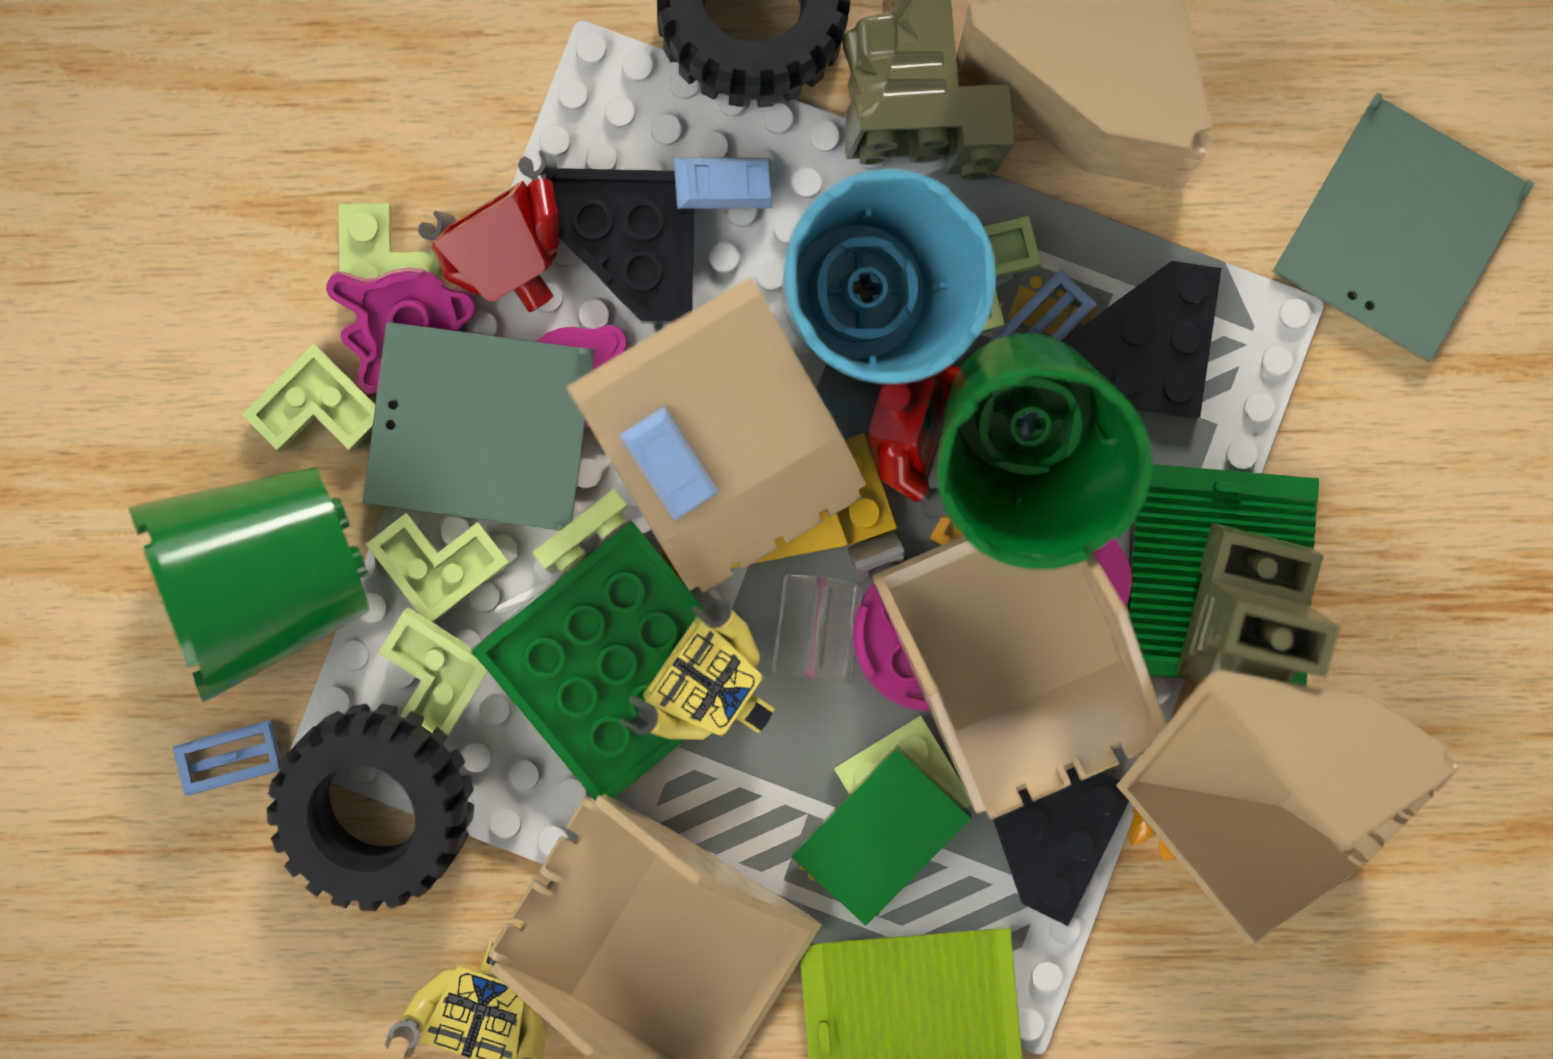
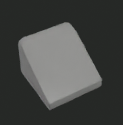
(876, 555)

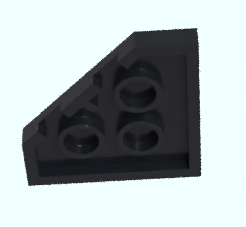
(631, 237)
(1157, 339)
(1060, 841)

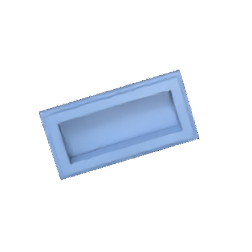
(722, 183)
(669, 463)

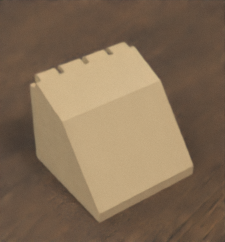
(1098, 81)
(746, 418)
(1021, 669)
(1280, 791)
(648, 942)

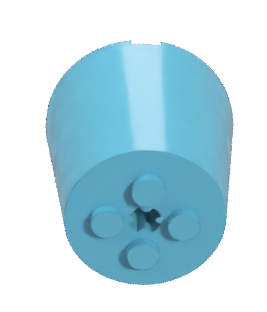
(918, 255)

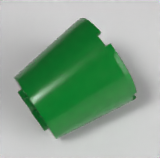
(1046, 484)
(252, 572)

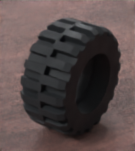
(749, 67)
(333, 857)

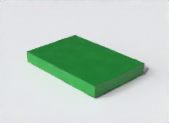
(881, 835)

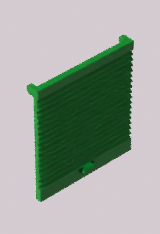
(1173, 537)

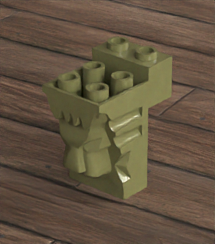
(911, 98)
(1256, 610)

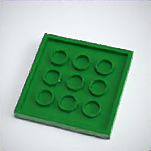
(587, 650)

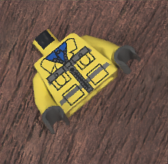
(705, 681)
(471, 1016)

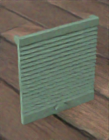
(1402, 228)
(477, 426)

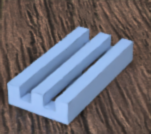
(1073, 292)
(270, 746)

